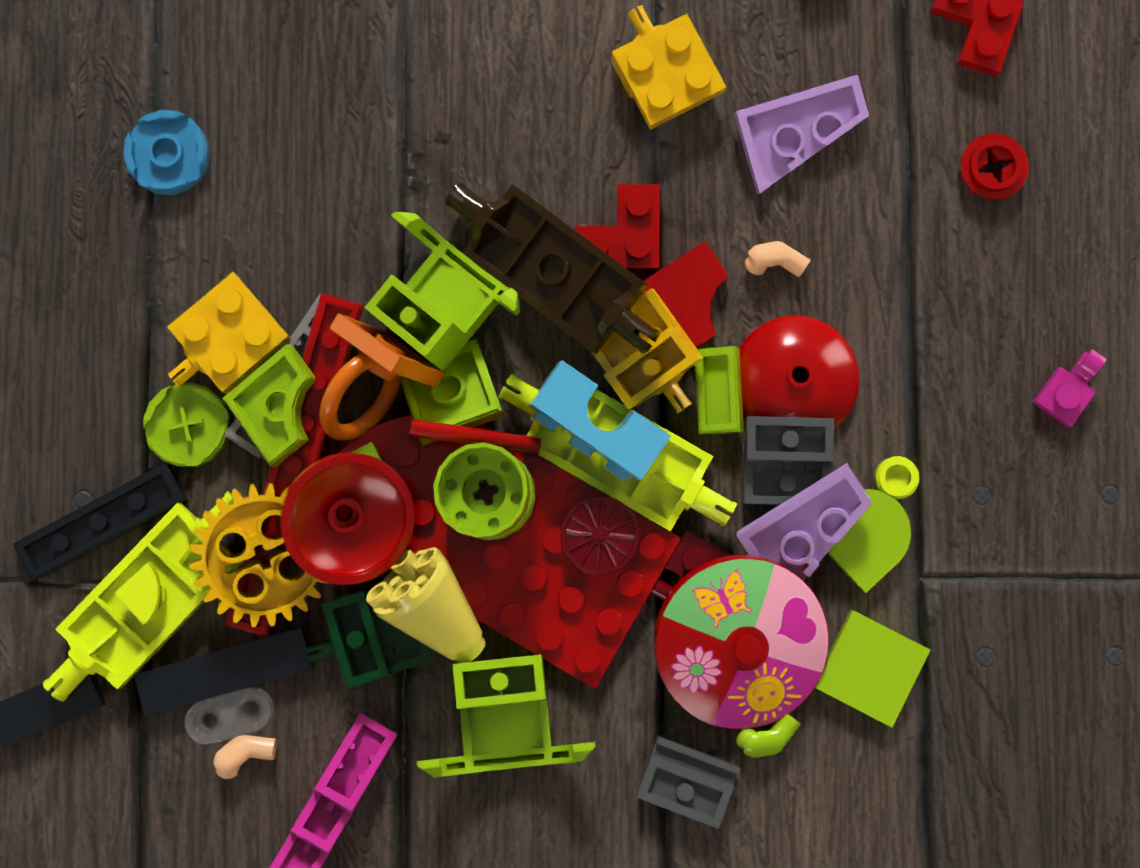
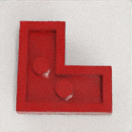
(989, 30)
(637, 234)

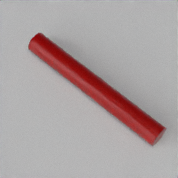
(470, 435)

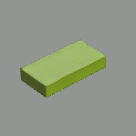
(719, 391)

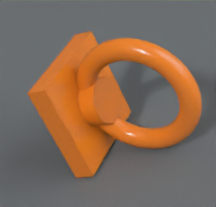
(380, 355)

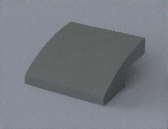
(784, 457)

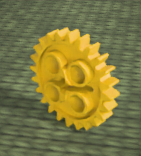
(246, 518)

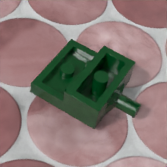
(365, 643)

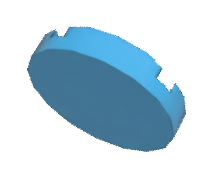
(166, 152)

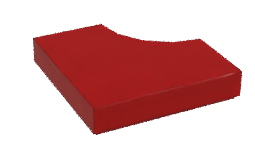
(688, 289)

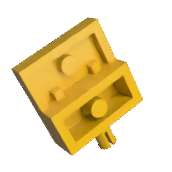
(666, 68)
(226, 335)
(658, 371)

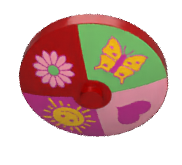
(741, 641)

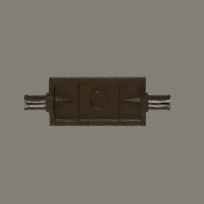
(553, 268)

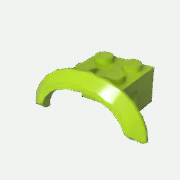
(442, 299)
(503, 719)

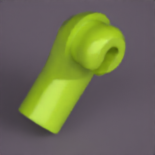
(770, 741)

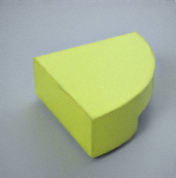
(142, 593)

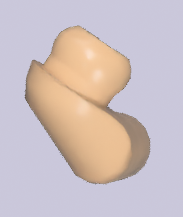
(775, 254)
(241, 748)

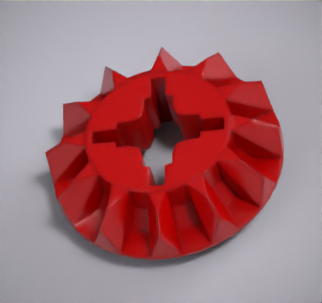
(1000, 149)

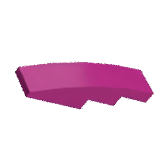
(336, 795)

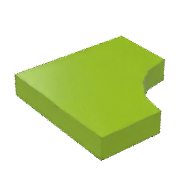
(271, 404)

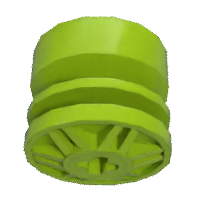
(462, 481)

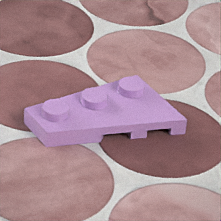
(796, 127)
(808, 523)

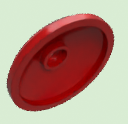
(802, 343)
(362, 542)

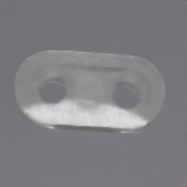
(230, 715)

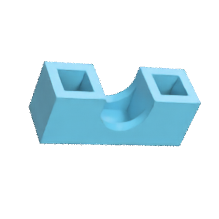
(564, 403)

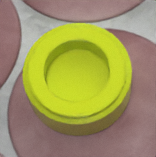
(896, 477)

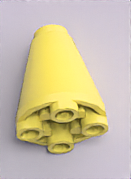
(428, 605)

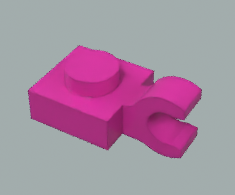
(1066, 392)

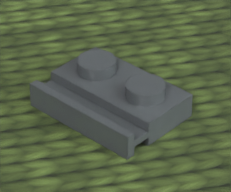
(688, 782)

